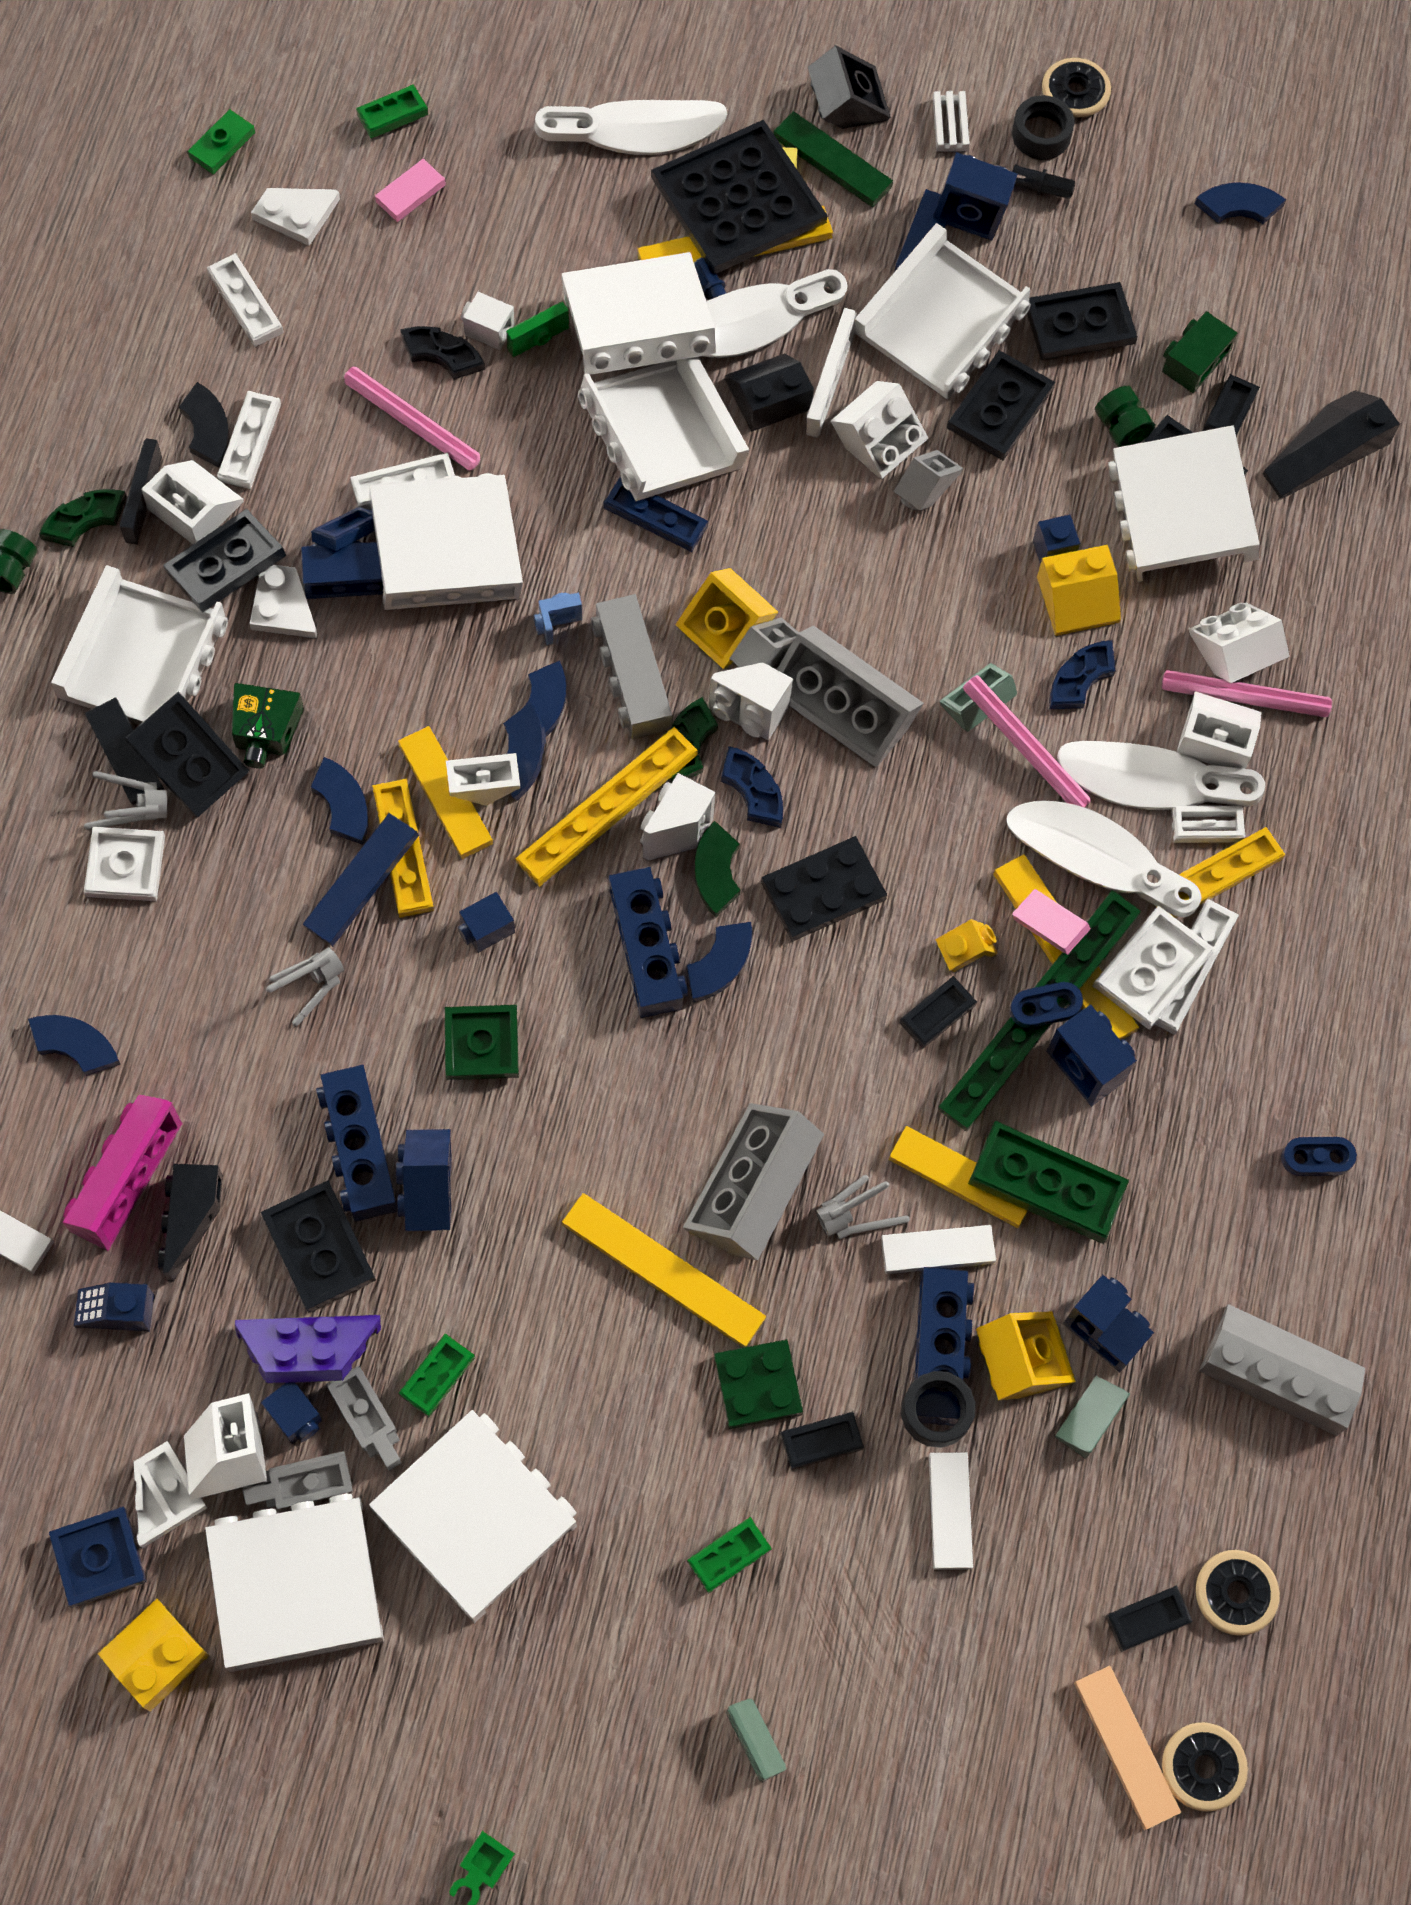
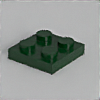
(481, 1042)
(758, 1384)

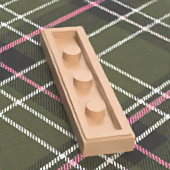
(1127, 1747)

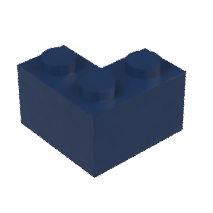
(425, 1175)
(1107, 1324)

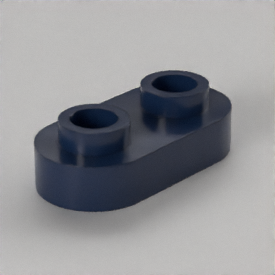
(1045, 1005)
(1317, 1156)

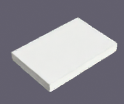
(1153, 967)

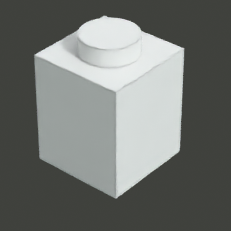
(487, 320)

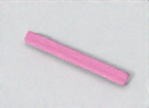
(412, 418)
(1247, 693)
(1025, 742)

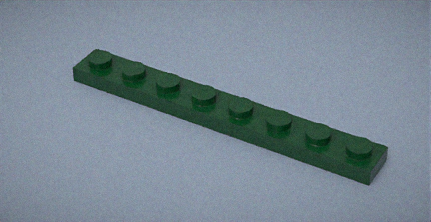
(1014, 1042)

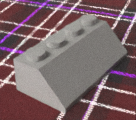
(847, 695)
(754, 1180)
(1284, 1370)

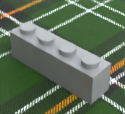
(633, 667)

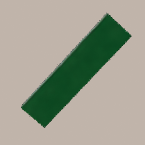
(833, 159)

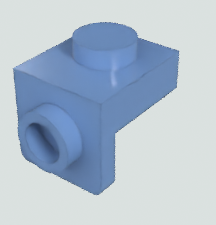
(555, 611)

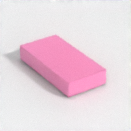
(410, 190)
(1051, 921)

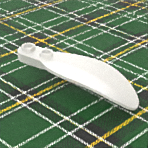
(634, 125)
(767, 312)
(1155, 776)
(1100, 853)

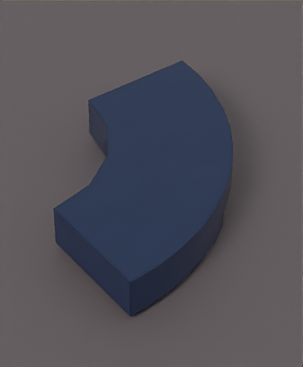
(1240, 200)
(1080, 673)
(548, 694)
(527, 740)
(755, 785)
(344, 799)
(722, 963)
(73, 1039)

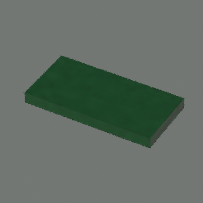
(1049, 1182)

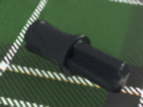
(1044, 182)

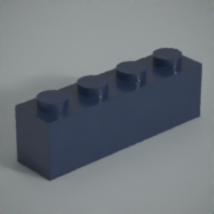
(343, 572)

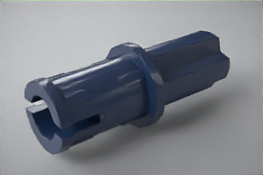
(709, 282)

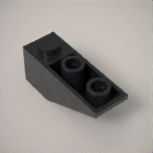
(192, 1208)

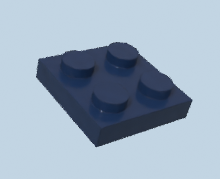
(97, 1557)

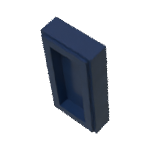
(344, 529)

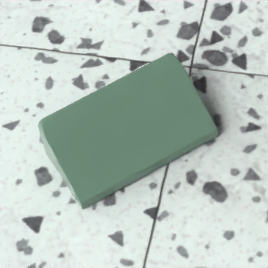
(965, 710)
(1092, 1416)
(756, 1739)

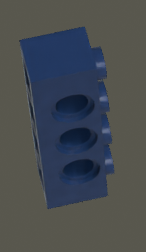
(651, 995)
(352, 1087)
(934, 1288)

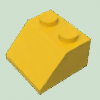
(1080, 590)
(723, 614)
(1024, 1354)
(153, 1655)

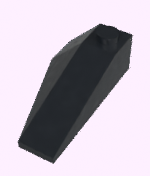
(1332, 440)

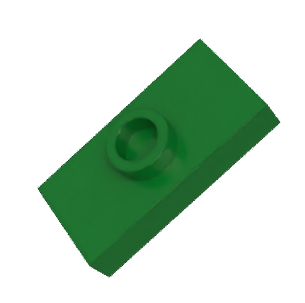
(392, 111)
(221, 141)
(537, 329)
(436, 1375)
(729, 1555)

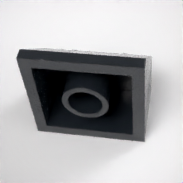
(847, 90)
(771, 391)

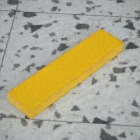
(455, 814)
(1233, 865)
(409, 874)
(950, 1172)

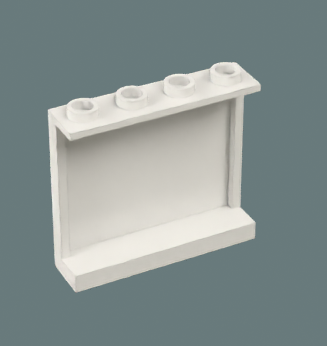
(639, 313)
(941, 314)
(664, 426)
(1183, 500)
(445, 541)
(137, 648)
(474, 1513)
(293, 1583)

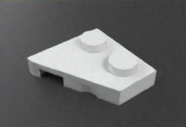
(295, 211)
(281, 604)
(162, 1494)

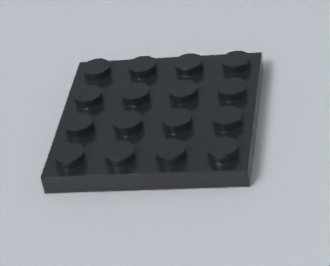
(738, 196)

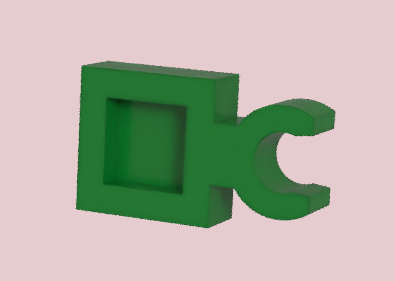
(485, 1864)

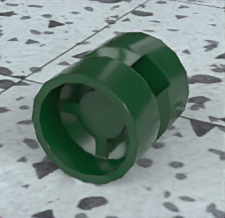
(1123, 415)
(15, 556)

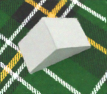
(483, 778)

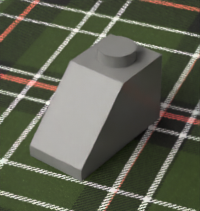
(927, 479)
(765, 643)

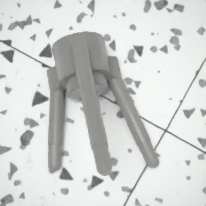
(149, 805)
(321, 967)
(836, 1214)

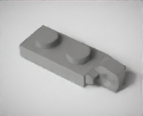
(366, 1416)
(302, 1482)

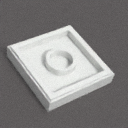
(124, 864)

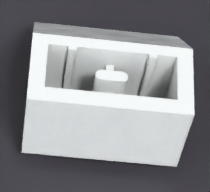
(880, 427)
(190, 499)
(1240, 641)
(751, 697)
(1219, 732)
(679, 820)
(224, 1448)

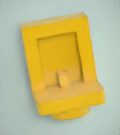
(967, 944)

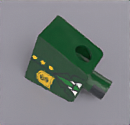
(264, 721)

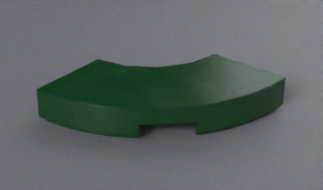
(81, 514)
(695, 725)
(713, 869)

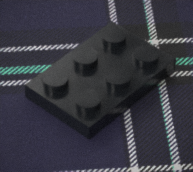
(1081, 321)
(1001, 405)
(224, 560)
(186, 754)
(823, 888)
(318, 1246)

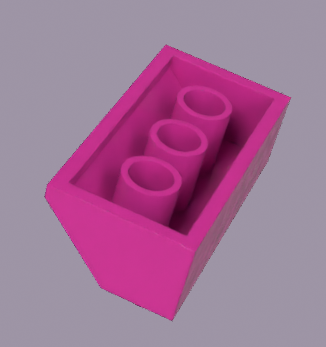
(123, 1170)

